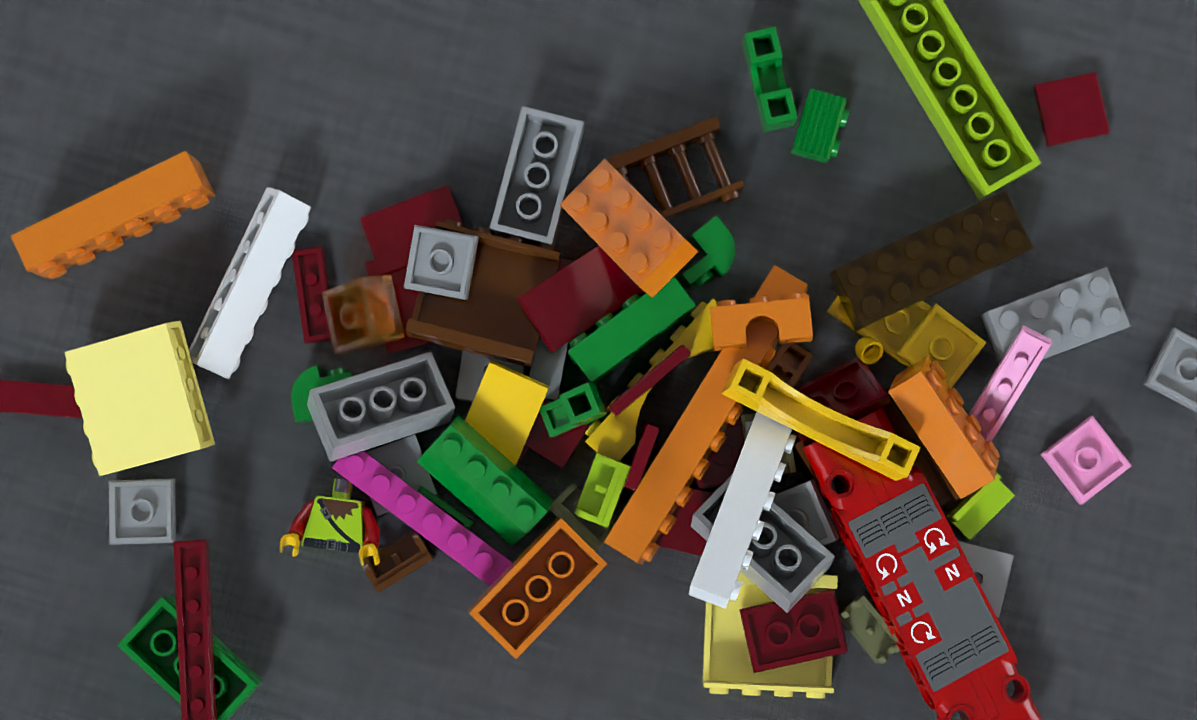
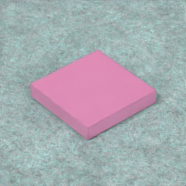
(1086, 460)

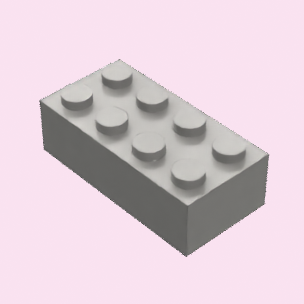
(537, 176)
(1065, 313)
(380, 406)
(784, 557)

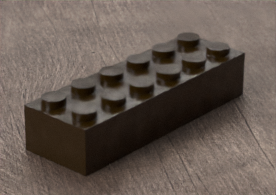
(930, 260)

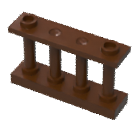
(676, 146)

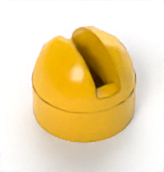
(868, 350)

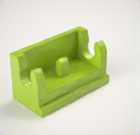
(602, 490)

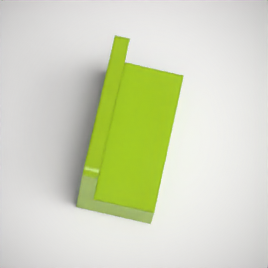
(979, 507)

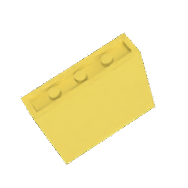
(139, 398)
(727, 655)

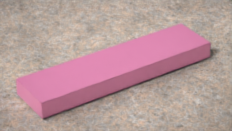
(1009, 380)

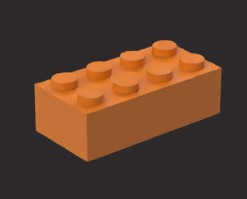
(628, 228)
(945, 426)
(537, 587)

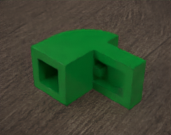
(718, 250)
(309, 380)
(573, 409)

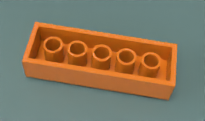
(113, 216)

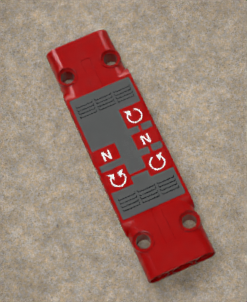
(923, 587)

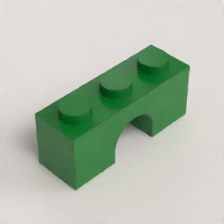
(767, 79)

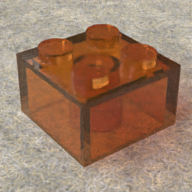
(363, 314)

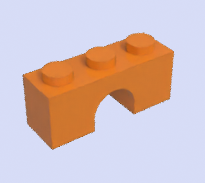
(788, 315)

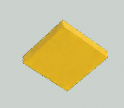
(944, 341)

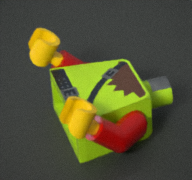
(335, 525)

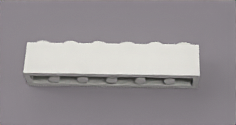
(248, 282)
(741, 510)

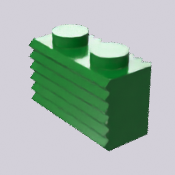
(819, 126)

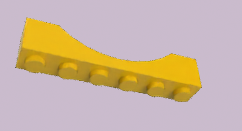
(779, 401)
(618, 434)

